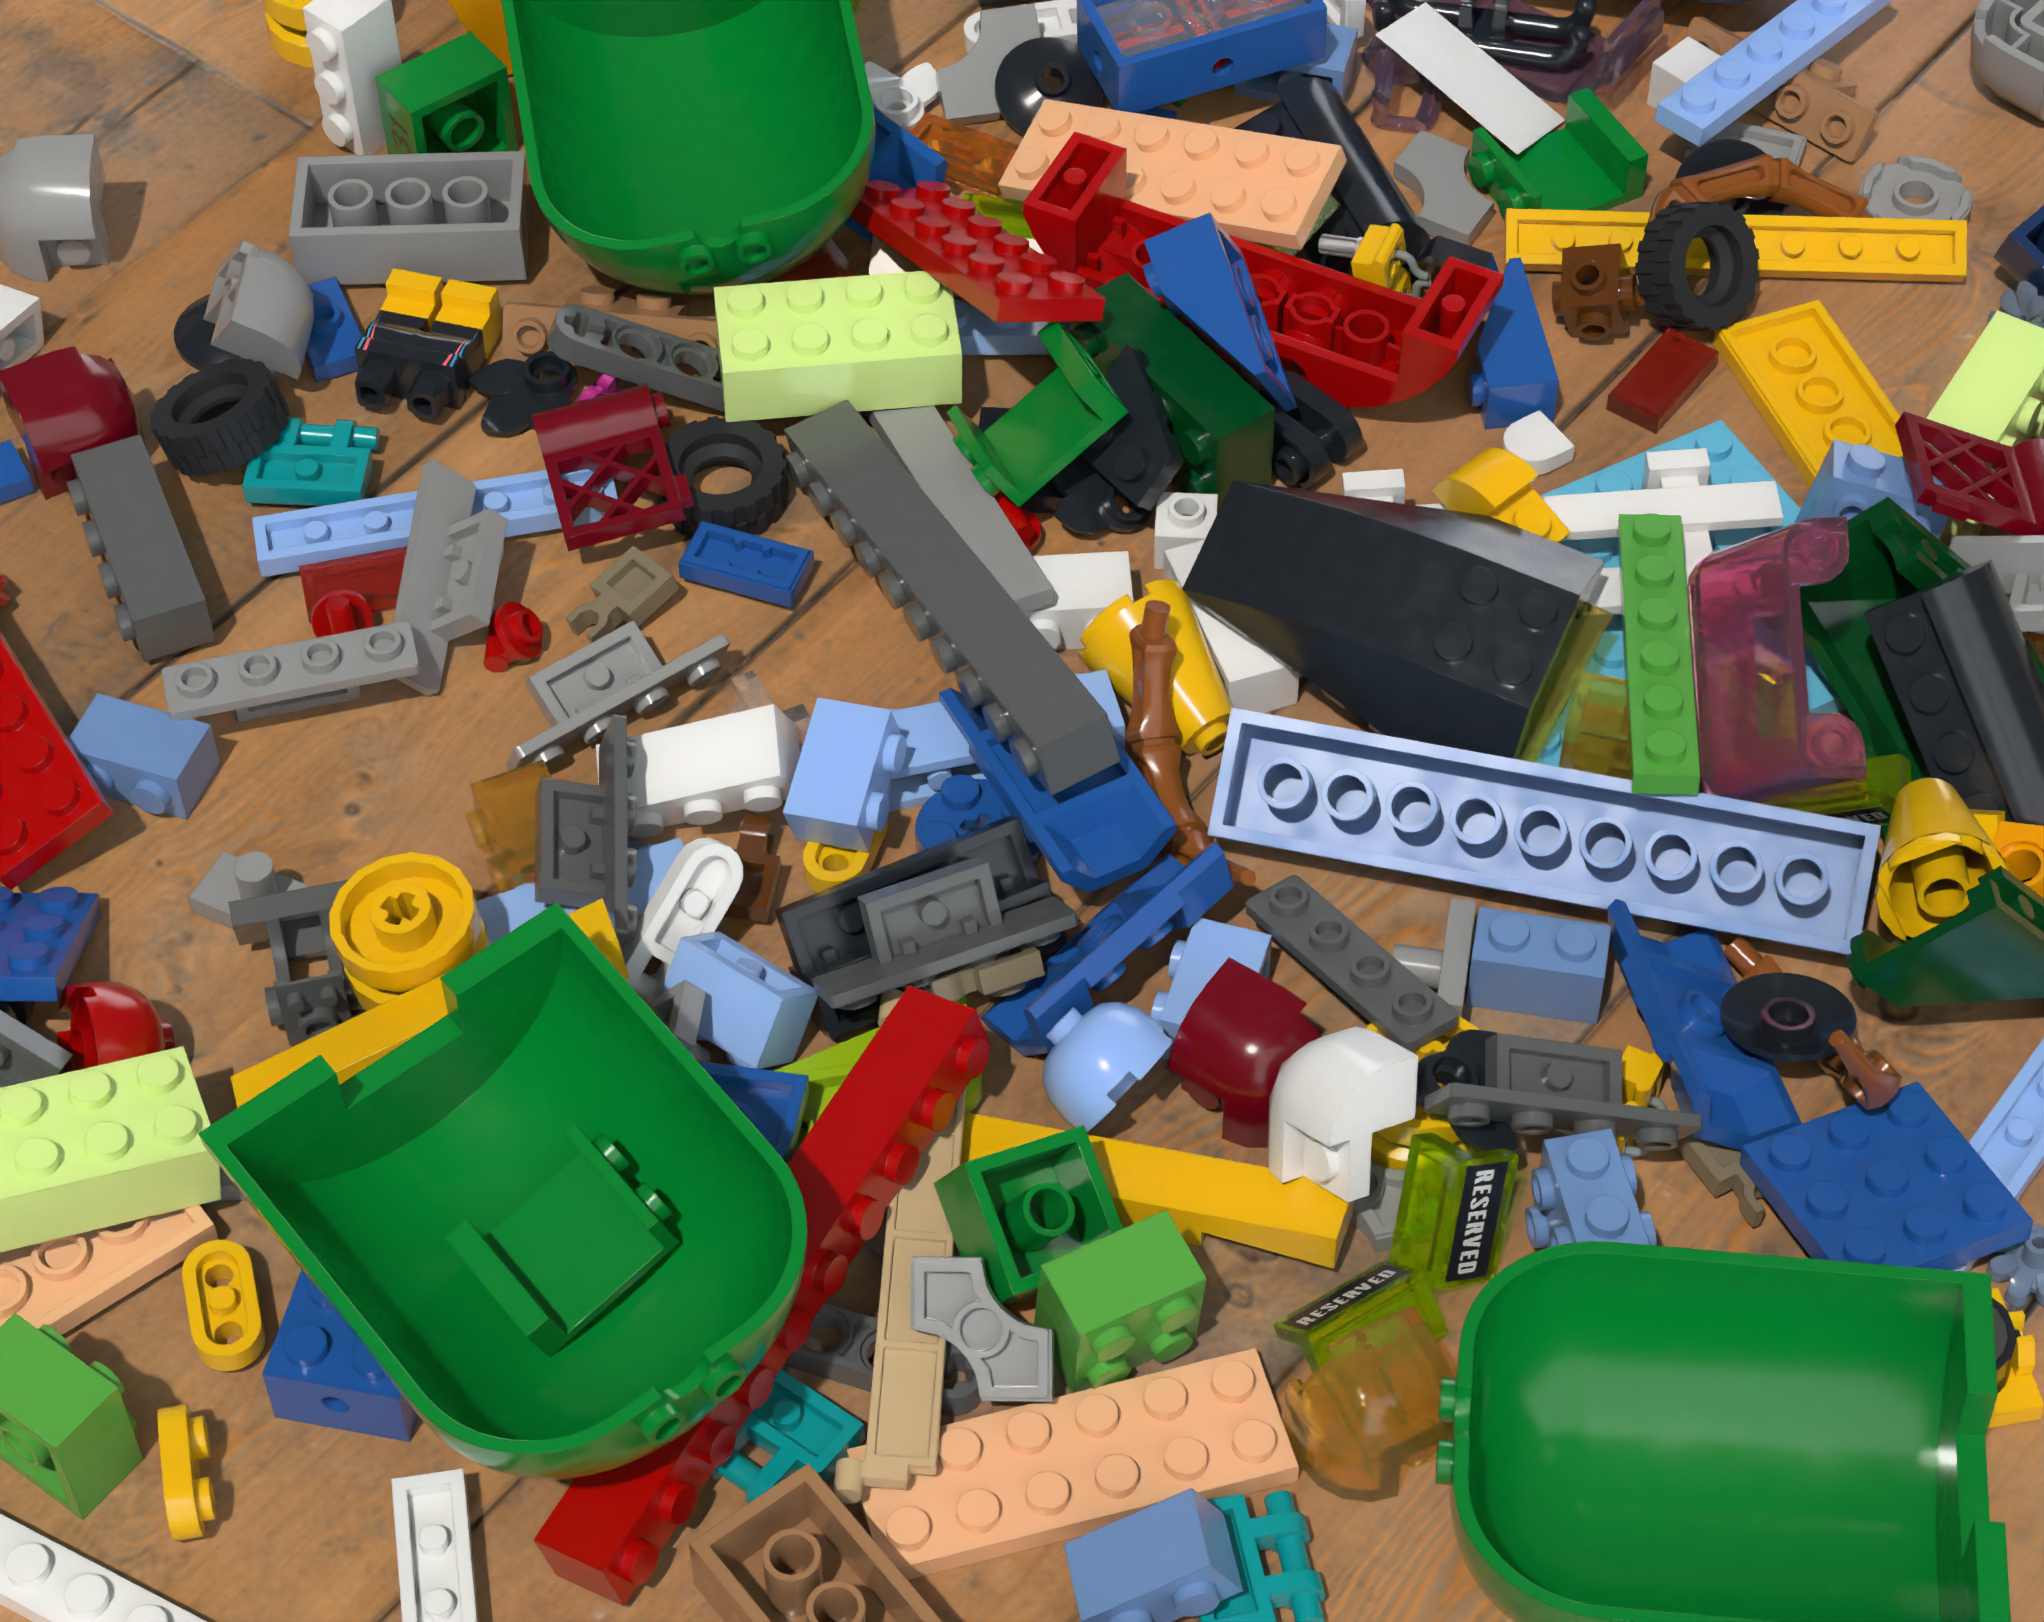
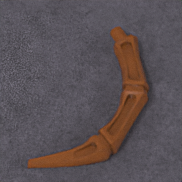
(1759, 179)
(1153, 736)
(1860, 1072)

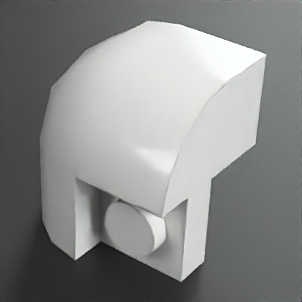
(1332, 1102)

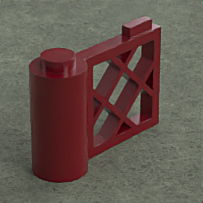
(600, 437)
(2015, 484)

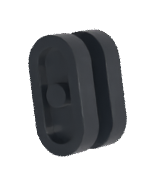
(1311, 434)

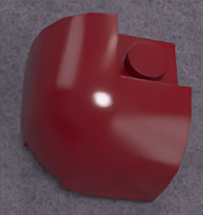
(66, 407)
(1235, 1047)

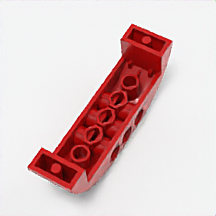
(1328, 326)

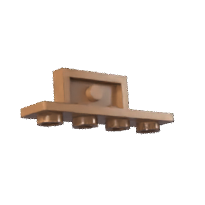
(1810, 103)
(529, 323)

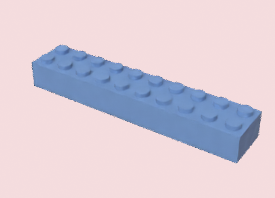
(1543, 831)

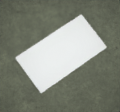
(1470, 78)

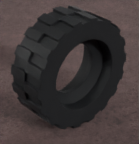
(1663, 265)
(219, 417)
(730, 444)

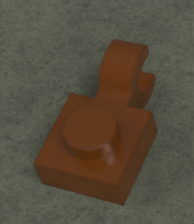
(760, 871)

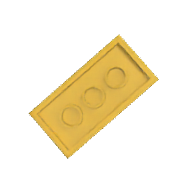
(1808, 384)

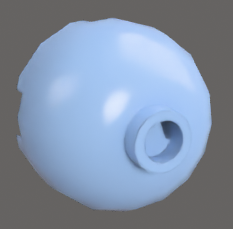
(1099, 1059)

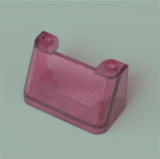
(1752, 670)

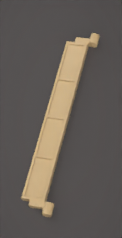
(906, 1361)

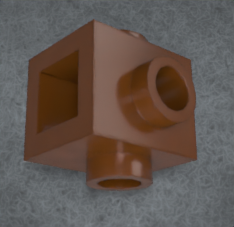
(1595, 291)

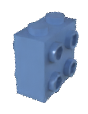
(1860, 477)
(1585, 1194)

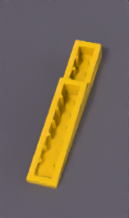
(387, 1026)
(1197, 1190)

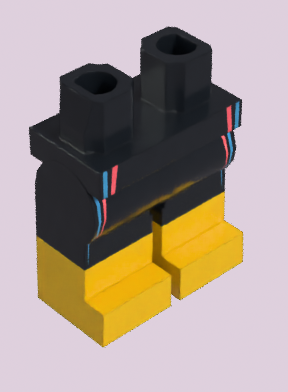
(426, 343)

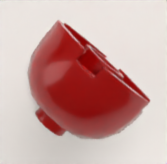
(110, 1024)

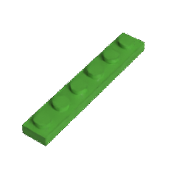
(1657, 655)

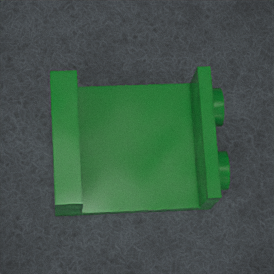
(1579, 167)
(1045, 426)
(569, 1244)

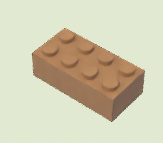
(800, 1560)

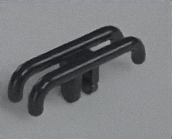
(1489, 27)

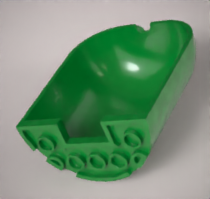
(692, 132)
(471, 1126)
(1725, 1439)

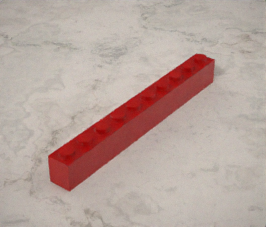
(848, 1173)

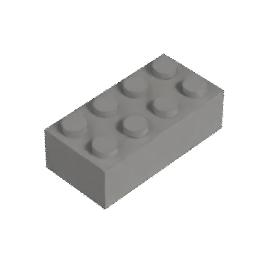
(413, 213)

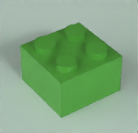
(1121, 1302)
(62, 1418)

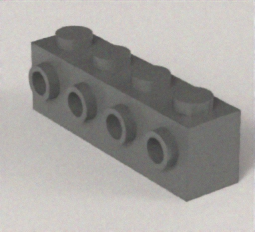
(141, 549)

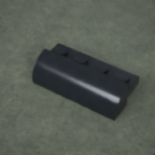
(1364, 189)
(1968, 689)
(828, 927)

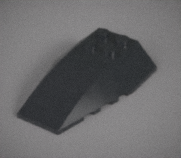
(1397, 609)

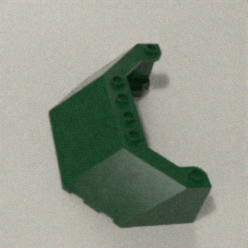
(1999, 941)

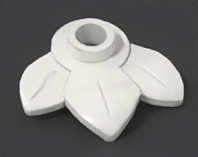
(902, 97)

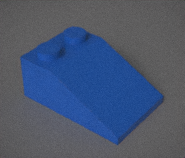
(1212, 289)

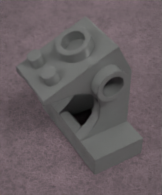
(298, 930)

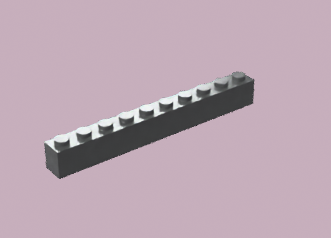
(951, 600)

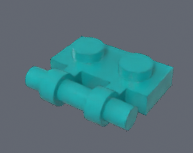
(313, 465)
(796, 1430)
(1281, 1532)

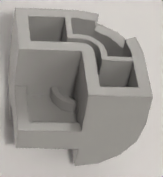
(2010, 51)
(52, 205)
(261, 309)

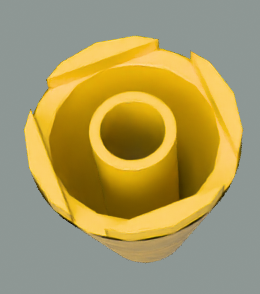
(1196, 688)
(1930, 858)

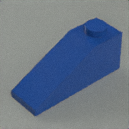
(1513, 359)

